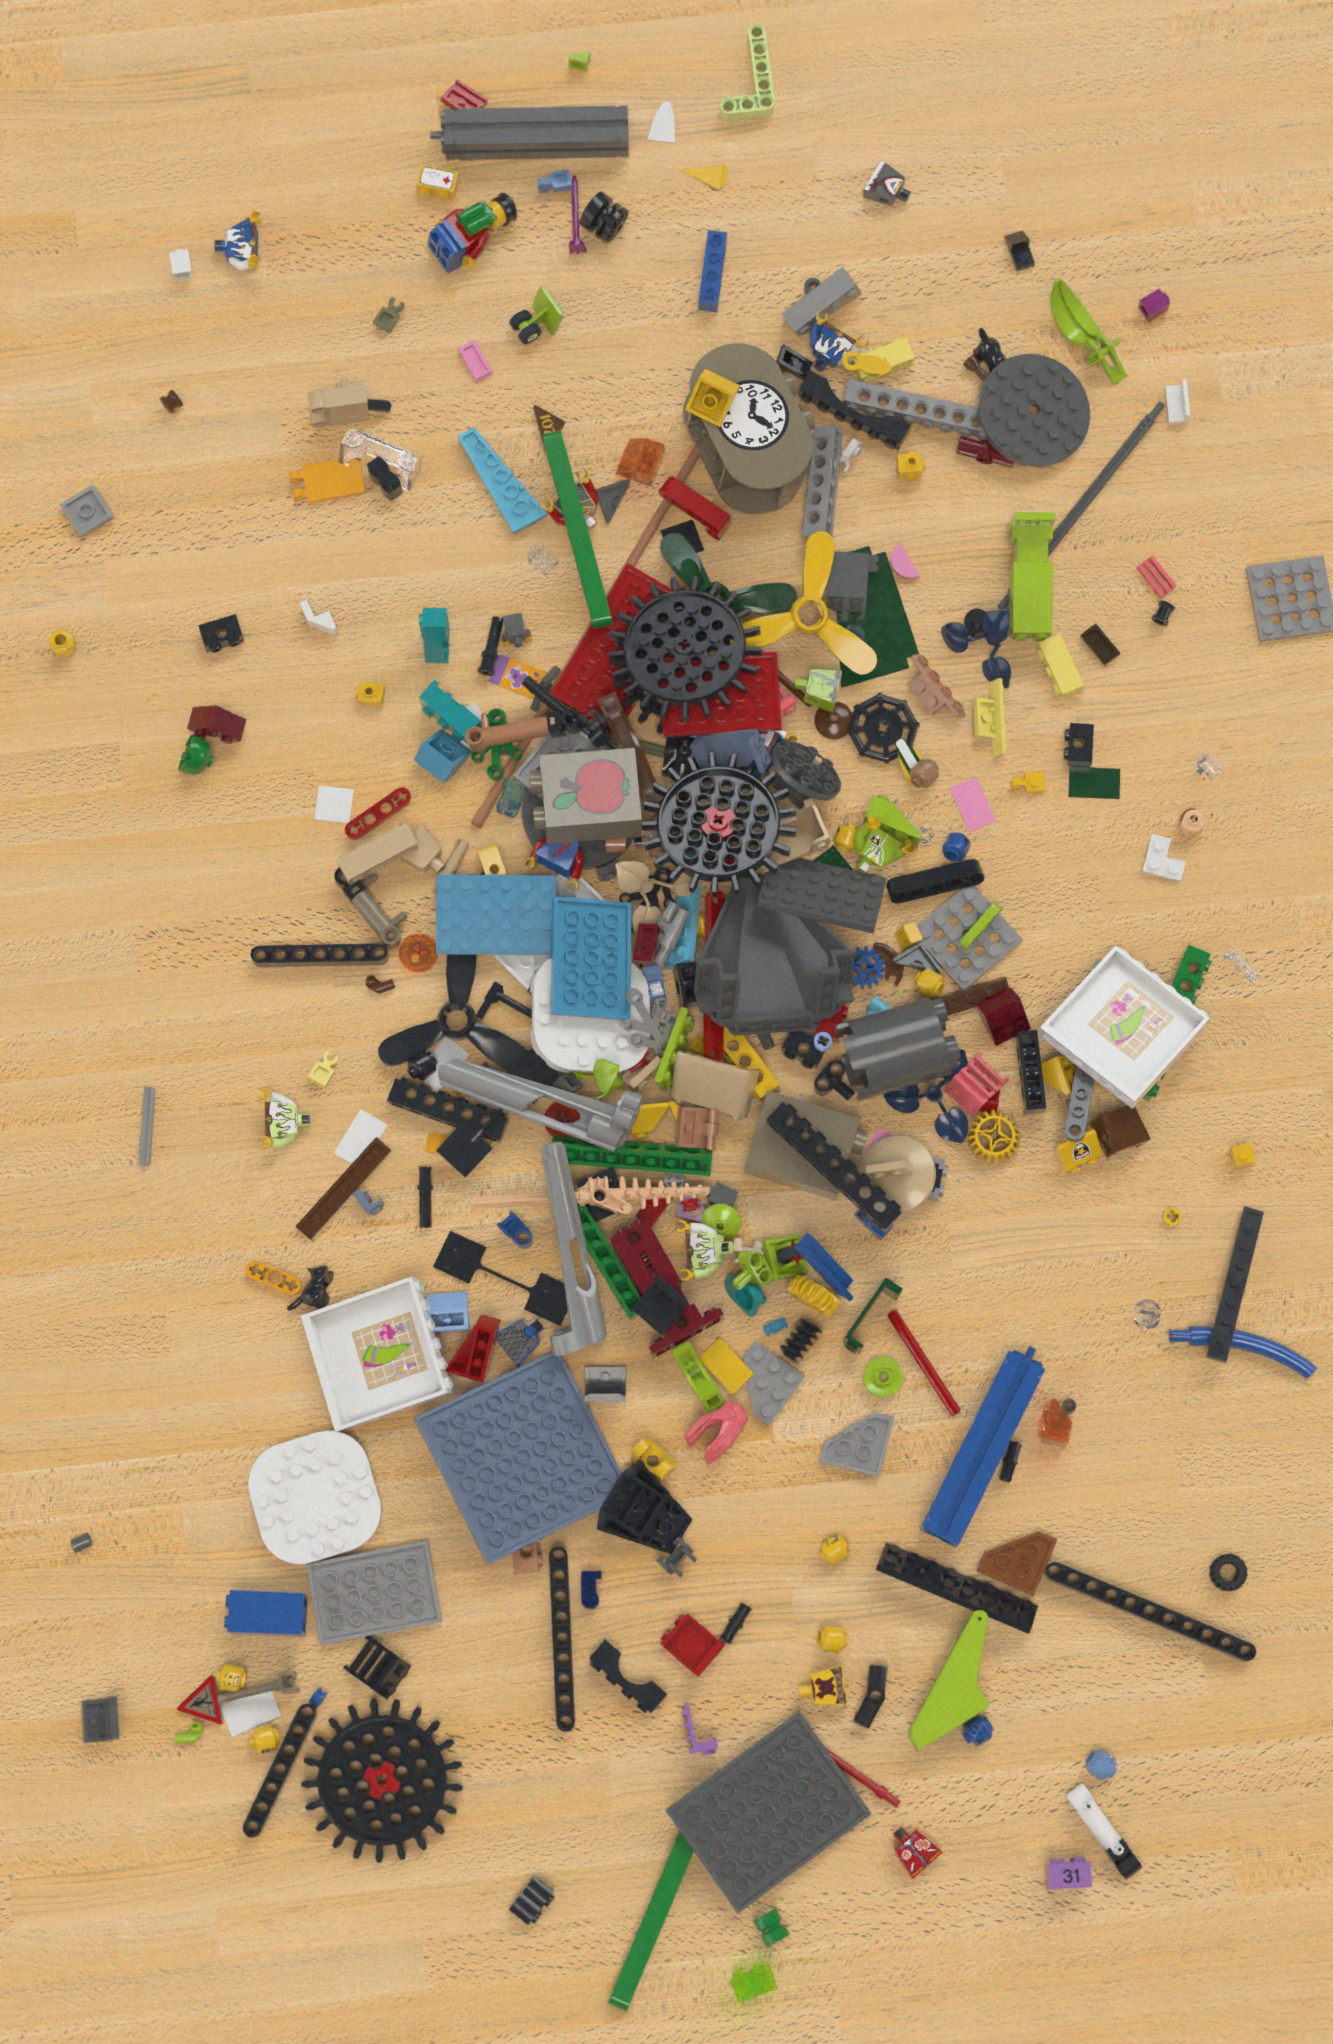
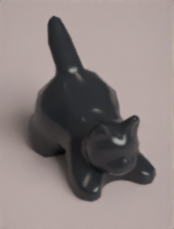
(989, 350)
(314, 1292)

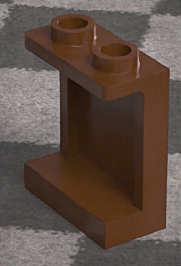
(1119, 1130)

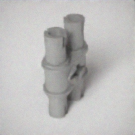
(671, 927)

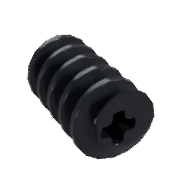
(800, 1340)

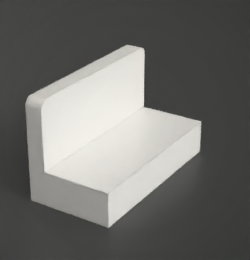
(1177, 403)

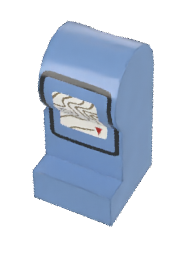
(655, 982)

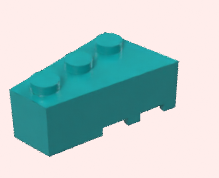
(447, 711)

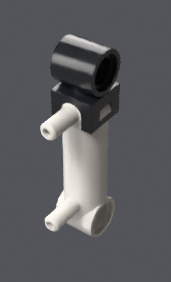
(1104, 1832)

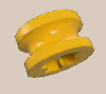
(1176, 1212)

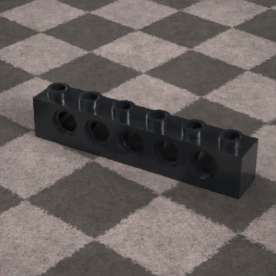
(402, 1086)

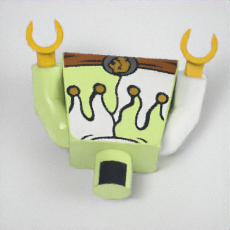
(281, 1120)
(704, 1250)

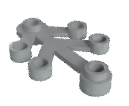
(651, 1024)

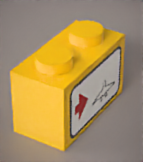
(437, 182)

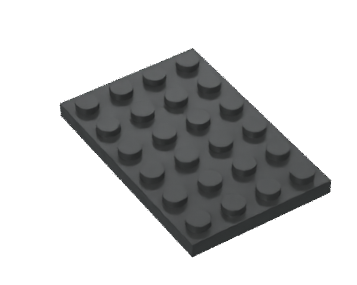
(824, 894)

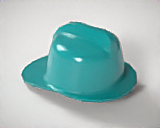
(747, 1298)

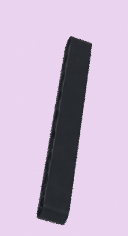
(557, 1629)

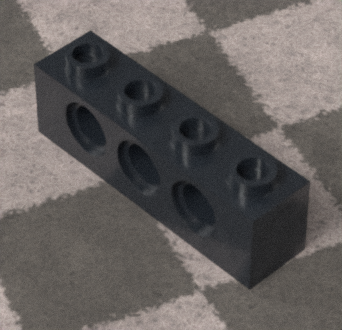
(1030, 1072)

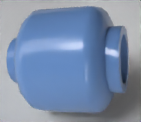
(1101, 1764)

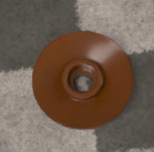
(833, 729)

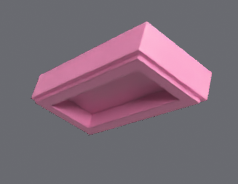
(475, 361)

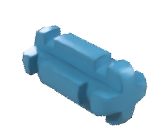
(775, 1326)

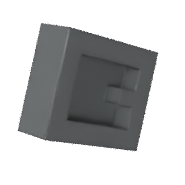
(607, 872)

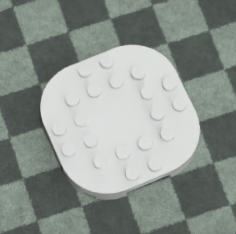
(579, 1042)
(314, 1497)

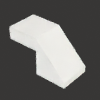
(322, 622)

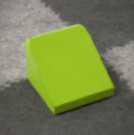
(580, 61)

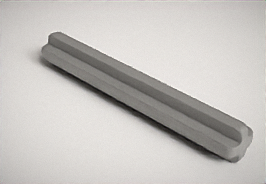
(147, 1126)

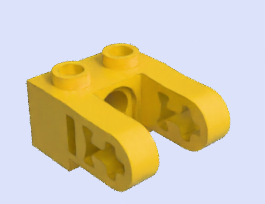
(647, 1448)

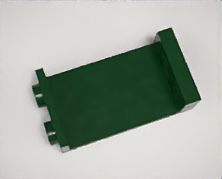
(888, 1288)

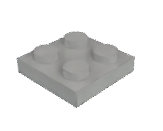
(86, 511)

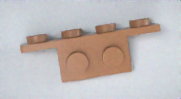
(931, 690)

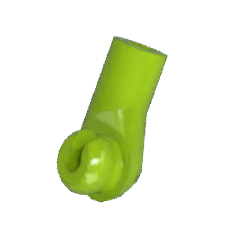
(191, 1736)

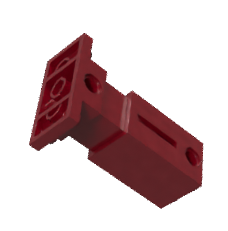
(643, 1264)

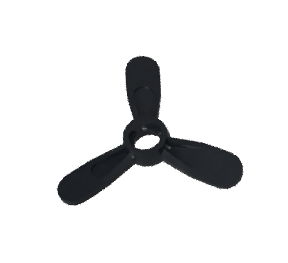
(490, 1042)

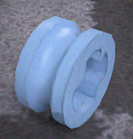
(820, 1047)

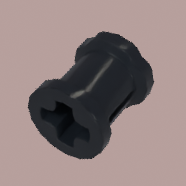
(1163, 613)

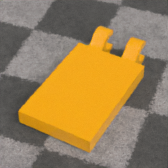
(328, 481)

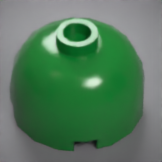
(196, 756)

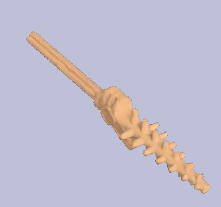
(614, 1198)

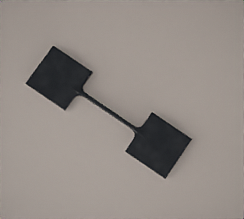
(465, 1147)
(463, 1258)

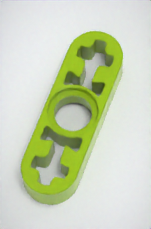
(982, 923)

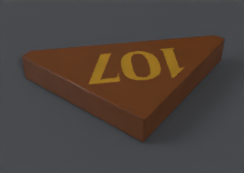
(547, 422)

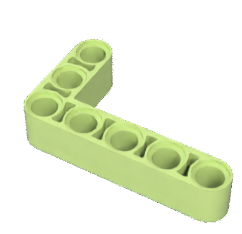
(759, 78)

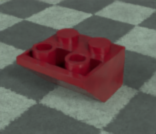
(1003, 1016)

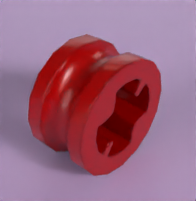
(690, 1205)

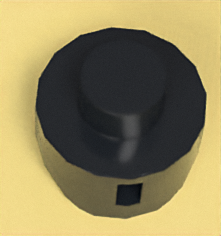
(973, 622)

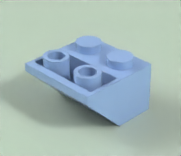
(449, 1312)

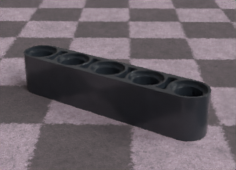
(935, 881)

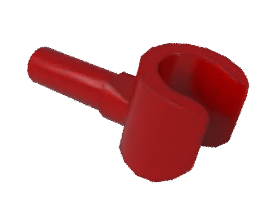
(644, 1061)

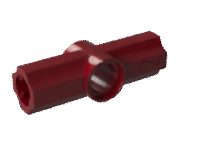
(982, 451)

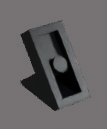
(1019, 250)
(793, 362)

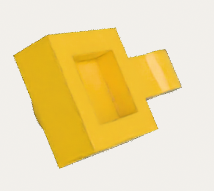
(1032, 782)

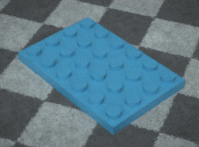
(494, 914)
(590, 958)

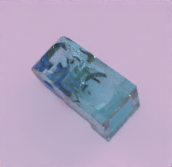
(511, 797)

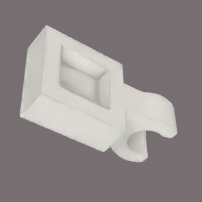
(852, 450)

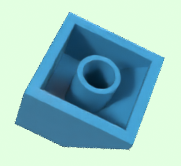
(442, 755)

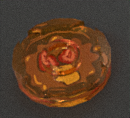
(418, 953)

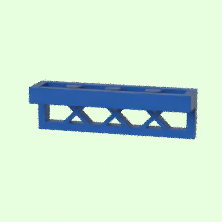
(825, 1265)

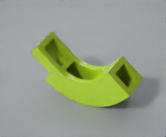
(697, 1377)

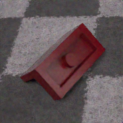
(646, 944)

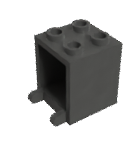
(850, 580)

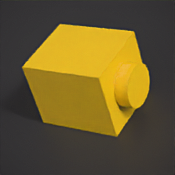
(1242, 1156)

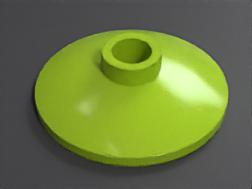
(725, 1215)
(886, 1366)

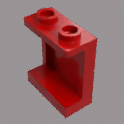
(691, 1644)

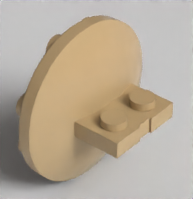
(901, 1169)

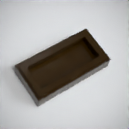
(1100, 644)

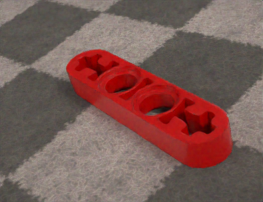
(379, 815)

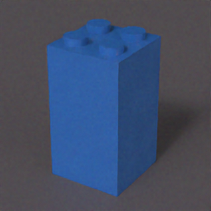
(266, 1613)

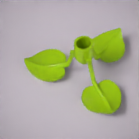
(605, 1075)

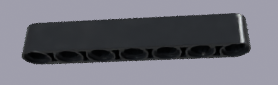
(328, 960)
(272, 1778)

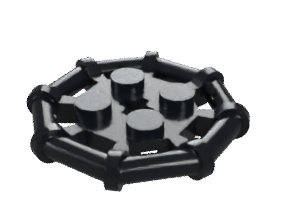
(886, 717)

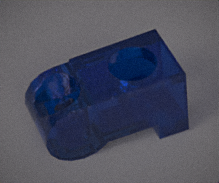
(589, 1597)

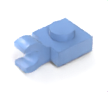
(558, 181)

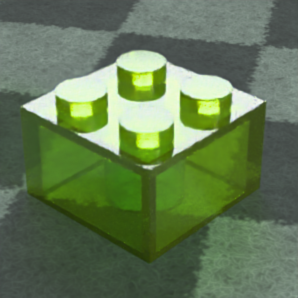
(752, 1982)

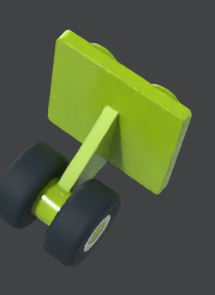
(546, 312)

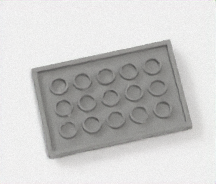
(374, 1592)

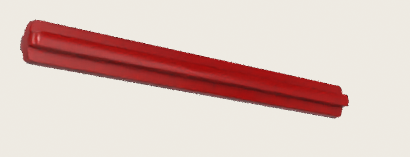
(924, 1363)

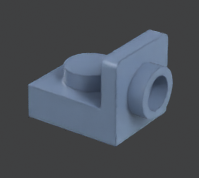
(365, 1200)

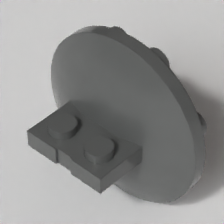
(803, 773)

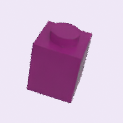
(1154, 305)

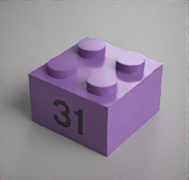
(1068, 1875)

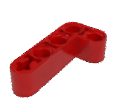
(698, 507)

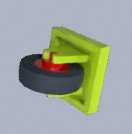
(783, 1257)

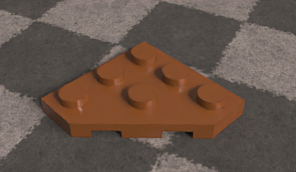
(1019, 1562)

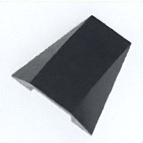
(643, 1511)

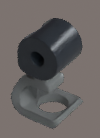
(599, 732)

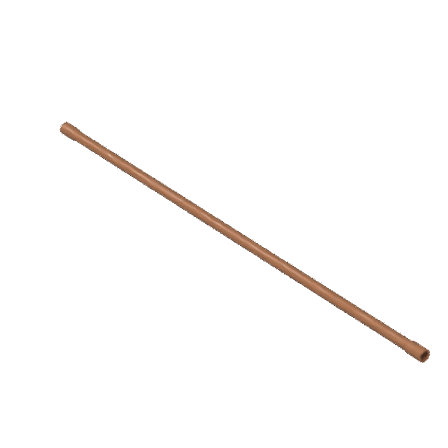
(483, 811)

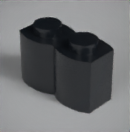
(383, 477)
(532, 1900)

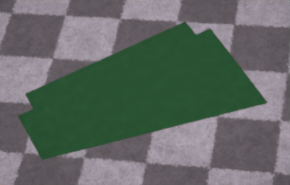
(884, 624)

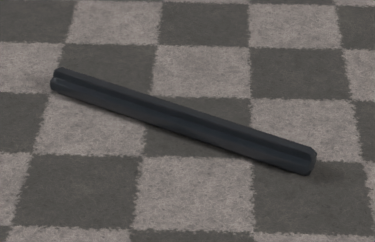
(554, 704)

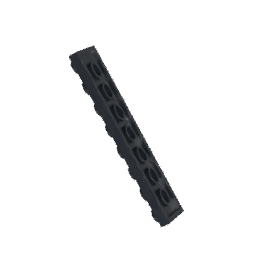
(957, 1587)

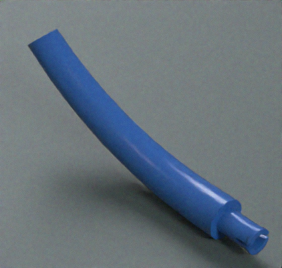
(1248, 1342)

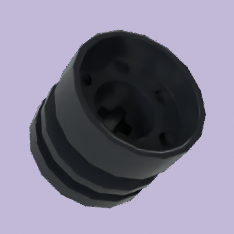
(603, 217)

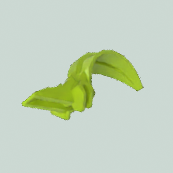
(1081, 329)

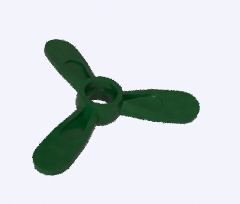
(760, 598)

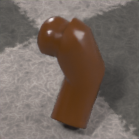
(378, 986)

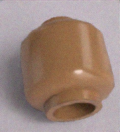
(924, 773)

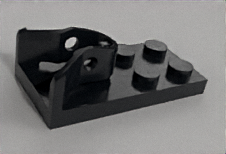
(676, 755)

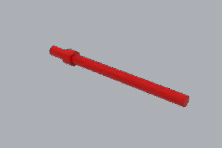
(881, 1792)

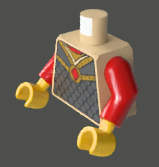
(588, 501)

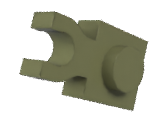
(388, 317)

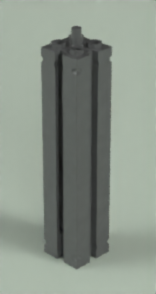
(534, 133)

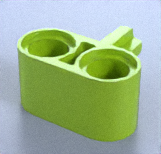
(753, 1271)

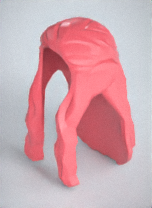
(732, 1421)

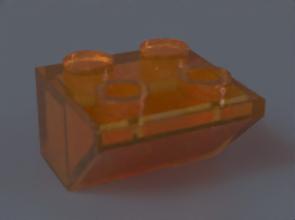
(641, 460)
(1057, 1425)

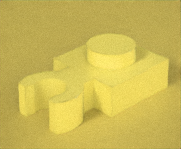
(322, 1072)

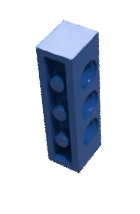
(712, 271)

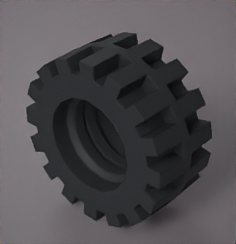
(1240, 1567)

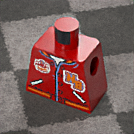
(915, 1851)

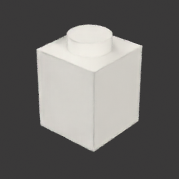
(181, 265)

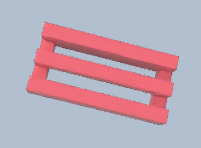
(1153, 561)

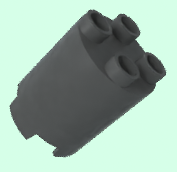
(898, 1048)

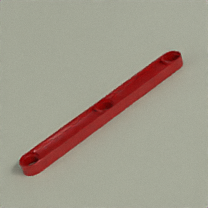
(712, 1032)

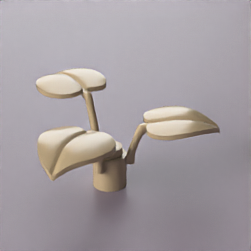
(634, 876)

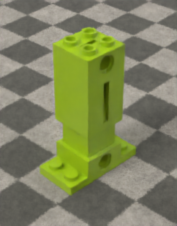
(1031, 576)

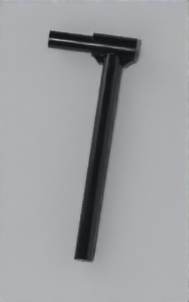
(495, 995)

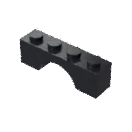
(607, 1659)

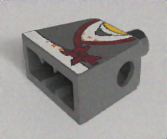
(886, 185)

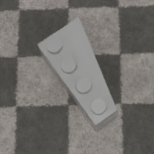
(826, 297)

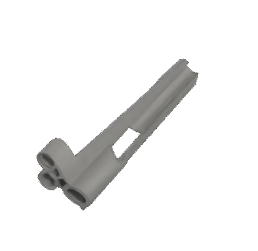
(598, 1122)
(583, 1306)

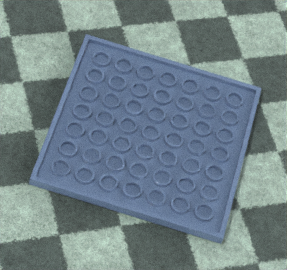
(520, 1456)

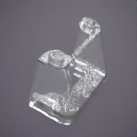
(358, 442)

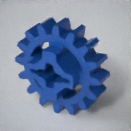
(871, 967)

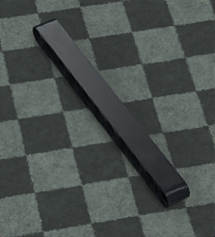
(1160, 1612)

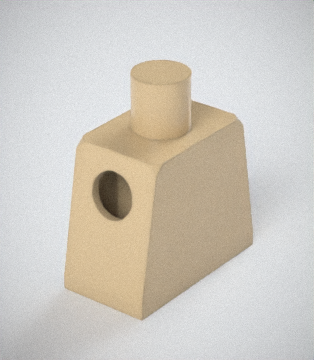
(426, 855)

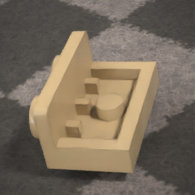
(639, 1078)

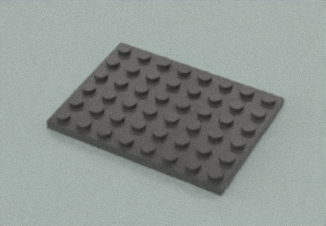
(768, 1812)

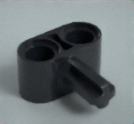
(834, 1081)

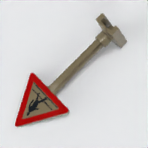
(206, 1702)

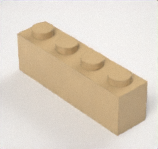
(378, 853)

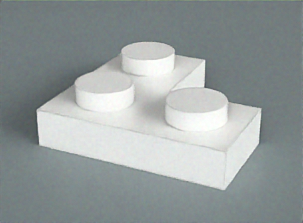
(1158, 863)

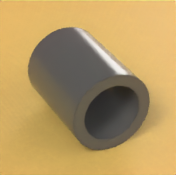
(1071, 1401)
(81, 1542)

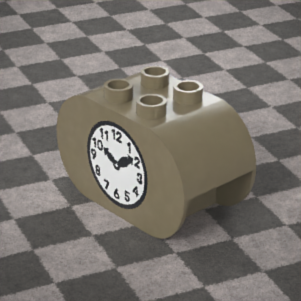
(765, 437)

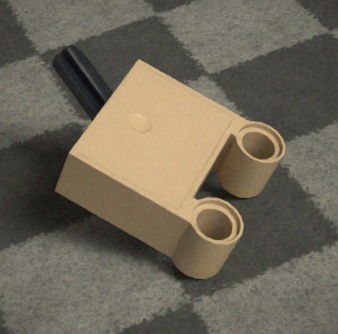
(342, 405)

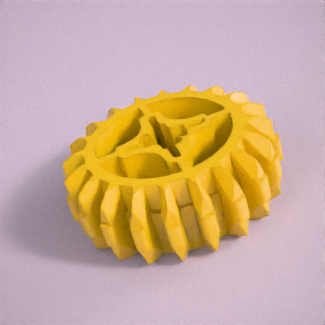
(985, 1135)
(813, 1295)

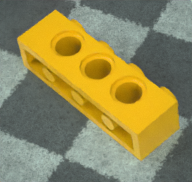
(746, 1051)

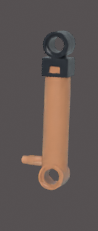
(552, 724)

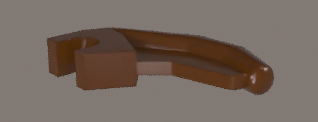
(891, 969)

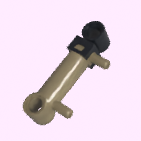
(370, 910)

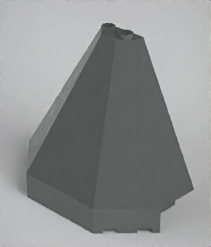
(770, 969)

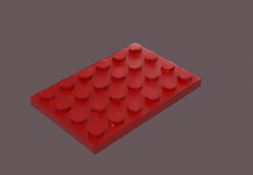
(754, 710)

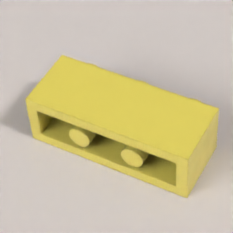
(897, 354)
(1059, 667)

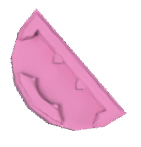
(902, 564)

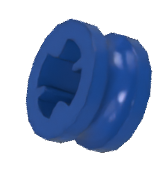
(318, 1697)

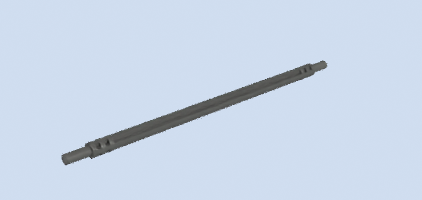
(1098, 483)

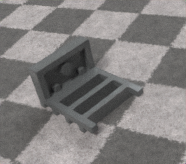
(100, 1720)

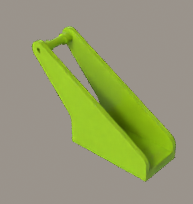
(955, 1692)

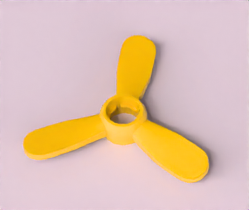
(815, 574)

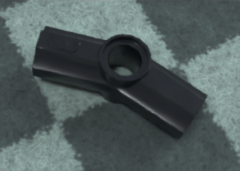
(868, 1709)

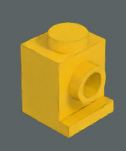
(375, 699)

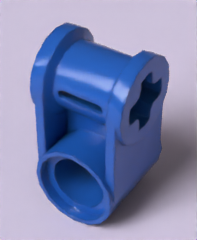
(513, 1228)

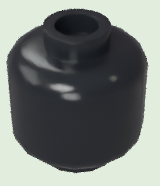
(422, 1065)

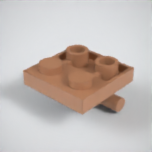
(696, 1127)

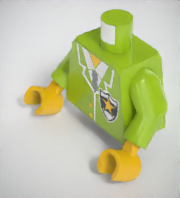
(877, 846)

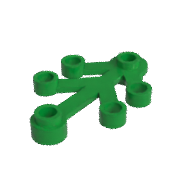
(495, 766)

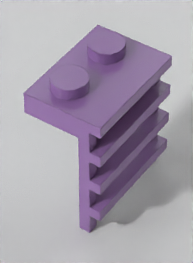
(705, 1747)

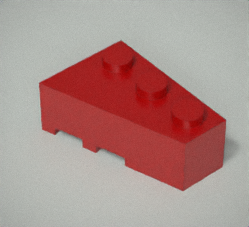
(476, 1351)

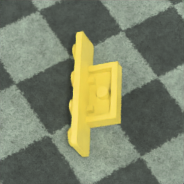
(990, 718)

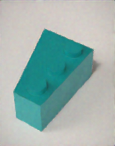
(435, 634)

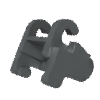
(676, 1557)

